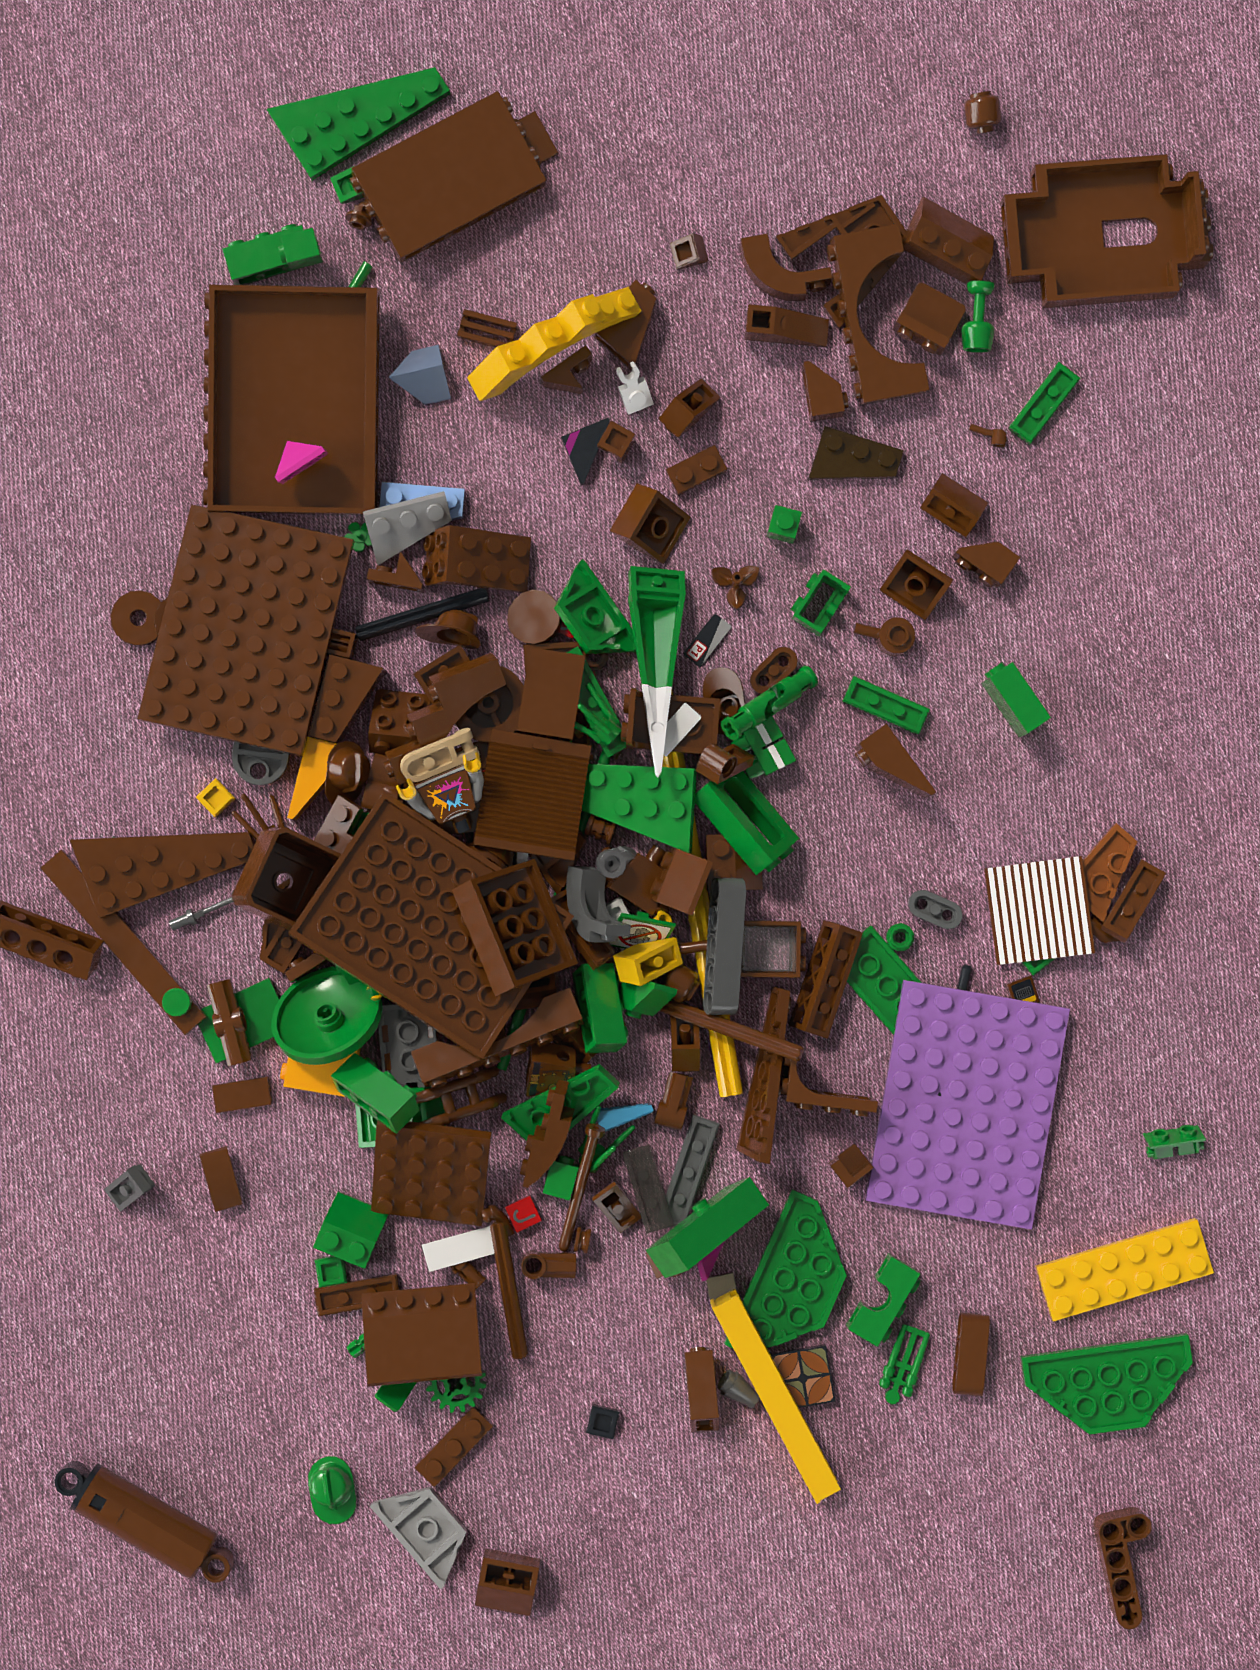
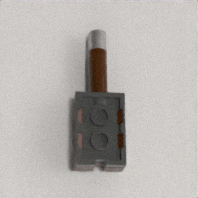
(399, 1036)

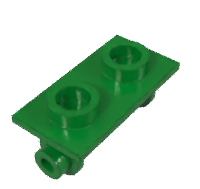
(1186, 1138)

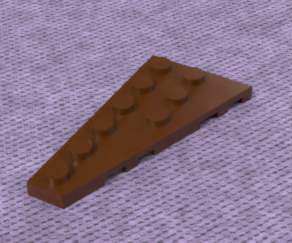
(138, 869)
(765, 1087)

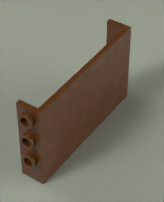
(448, 176)

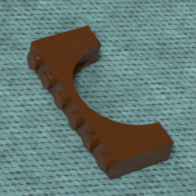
(875, 374)

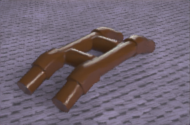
(476, 1105)

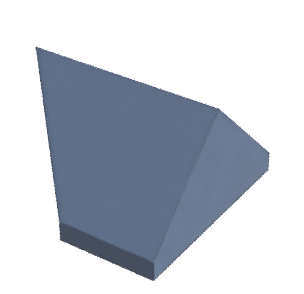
(423, 375)

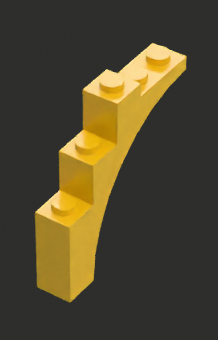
(547, 338)

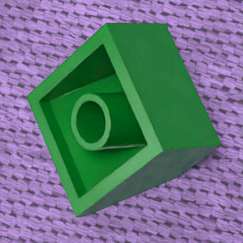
(350, 1230)

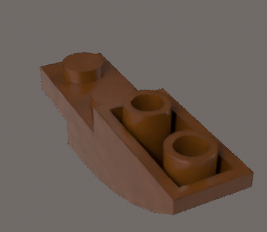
(548, 1137)

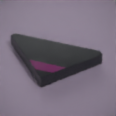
(583, 447)

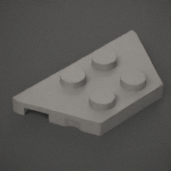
(424, 1529)

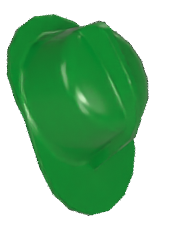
(332, 1490)

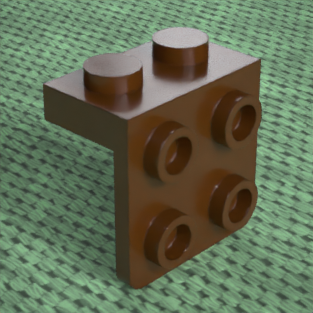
(929, 318)
(389, 718)

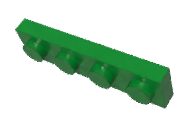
(589, 702)

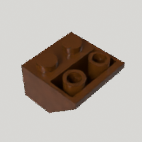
(507, 1582)

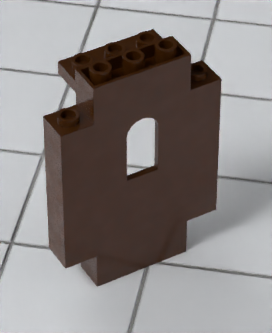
(1058, 230)

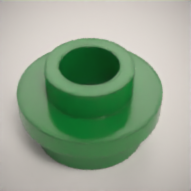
(908, 933)

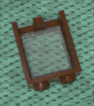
(773, 949)

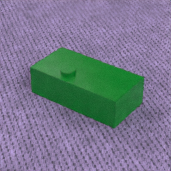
(707, 1227)

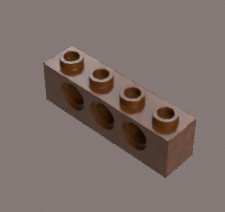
(48, 941)

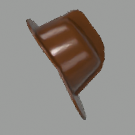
(452, 629)
(727, 686)
(346, 771)

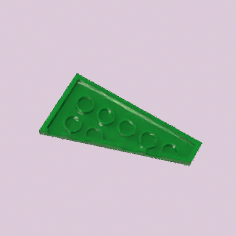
(342, 123)
(643, 802)

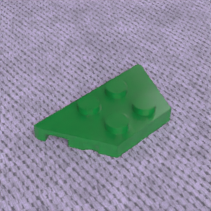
(593, 614)

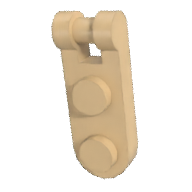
(438, 756)

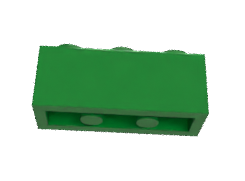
(257, 257)
(600, 1008)
(376, 1092)

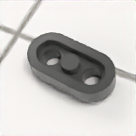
(934, 908)

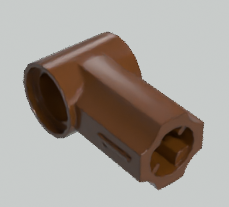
(673, 1106)
(553, 1265)

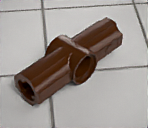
(229, 1022)

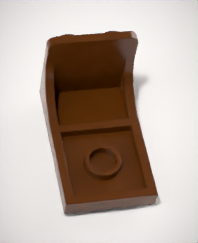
(477, 559)
(705, 731)
(805, 1098)

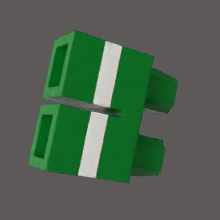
(771, 758)

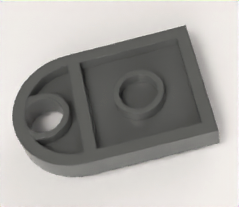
(246, 756)

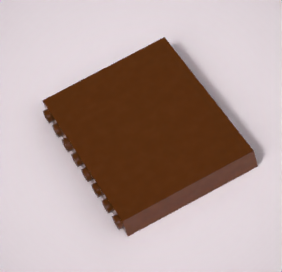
(295, 371)

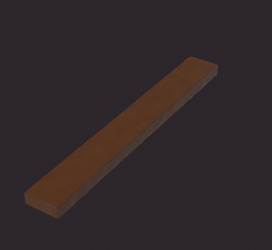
(119, 938)

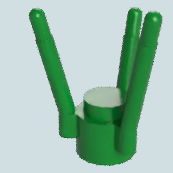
(604, 729)
(601, 1153)

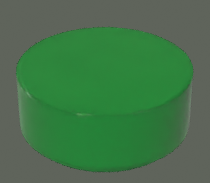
(177, 1002)

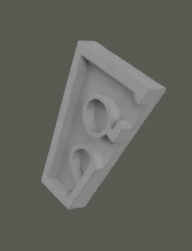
(405, 523)

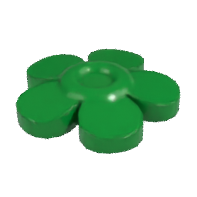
(359, 535)

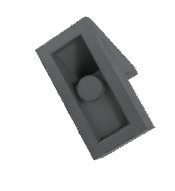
(129, 1187)

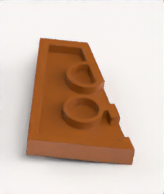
(1105, 867)

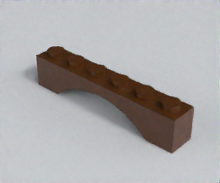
(553, 1016)

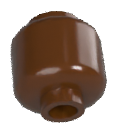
(982, 111)
(683, 979)

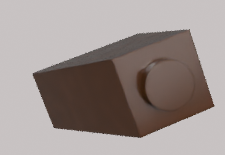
(627, 337)
(701, 1390)

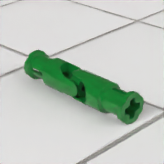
(769, 703)

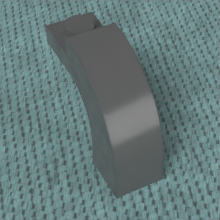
(587, 904)

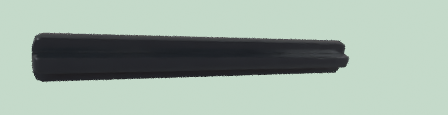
(421, 614)

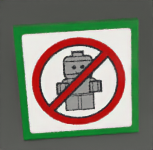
(642, 930)

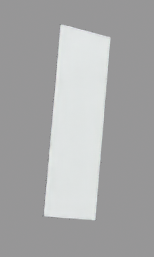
(458, 1249)

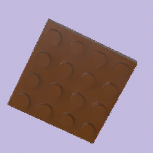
(431, 1172)

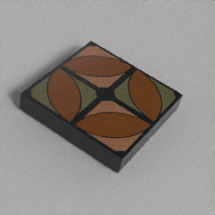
(806, 1374)

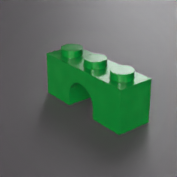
(875, 1322)

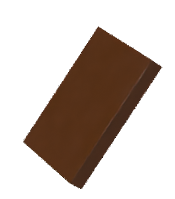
(551, 693)

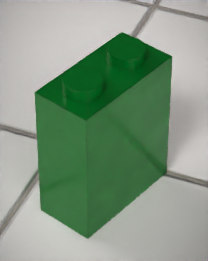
(1015, 698)

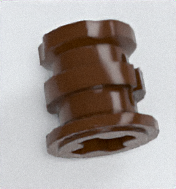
(600, 829)

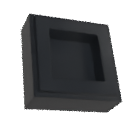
(602, 1421)

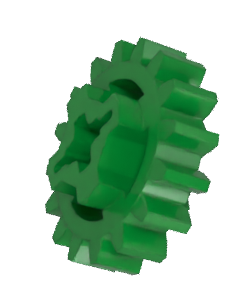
(466, 1388)

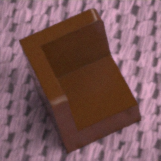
(617, 441)
(850, 1165)

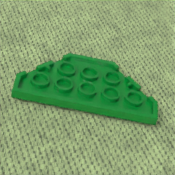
(795, 1275)
(1109, 1383)

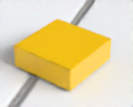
(215, 797)

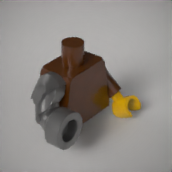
(632, 877)

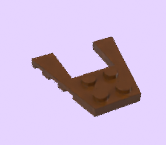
(860, 217)

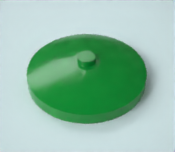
(325, 1017)

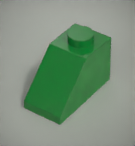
(645, 999)

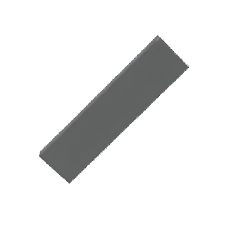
(690, 1166)

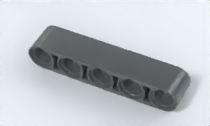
(724, 946)

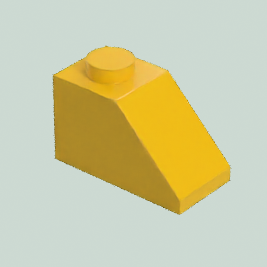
(647, 961)

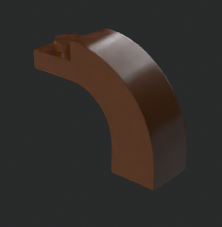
(775, 279)

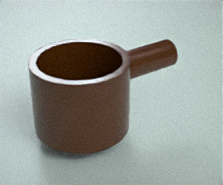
(892, 638)

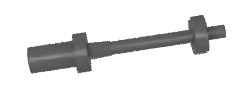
(191, 916)

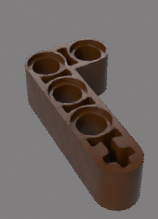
(1122, 1567)

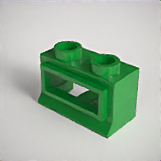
(840, 591)

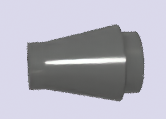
(737, 1388)

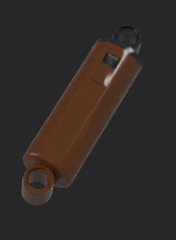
(144, 1521)

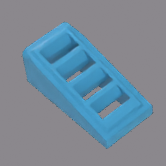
(616, 1116)

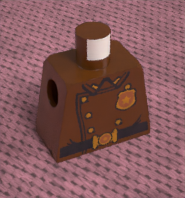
(549, 1064)

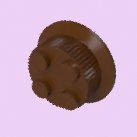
(495, 710)

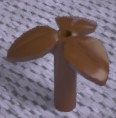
(746, 576)

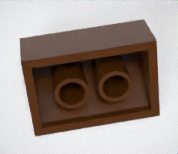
(948, 242)

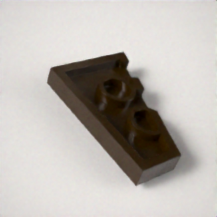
(851, 456)

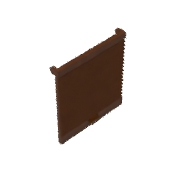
(532, 795)

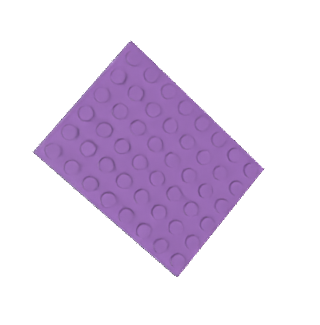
(987, 1134)

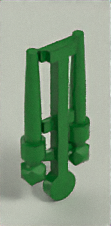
(892, 1395)

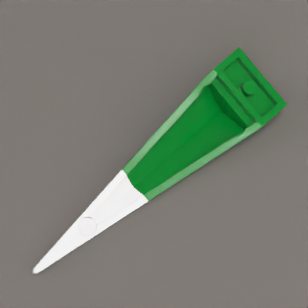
(656, 617)

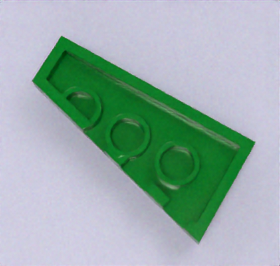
(583, 1094)

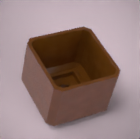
(276, 853)

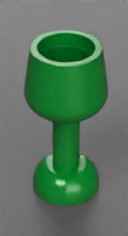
(978, 334)

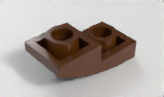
(220, 1178)

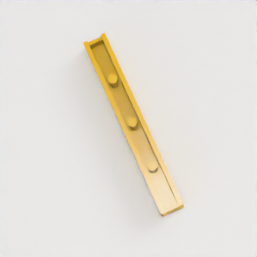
(775, 1395)

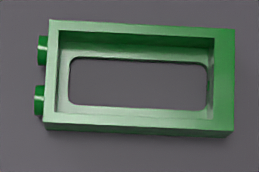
(739, 829)

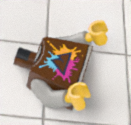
(448, 794)

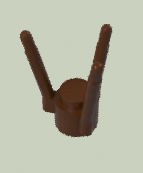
(257, 816)

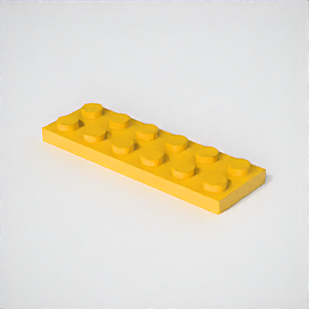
(1124, 1269)

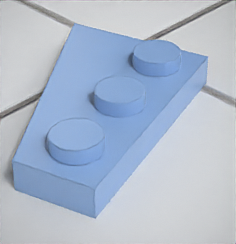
(396, 492)

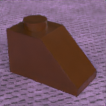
(823, 394)
(689, 407)
(684, 1045)

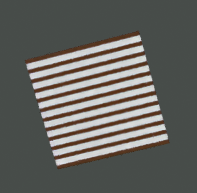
(1039, 910)

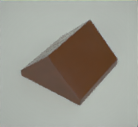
(916, 584)

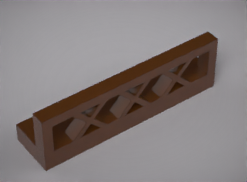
(828, 979)

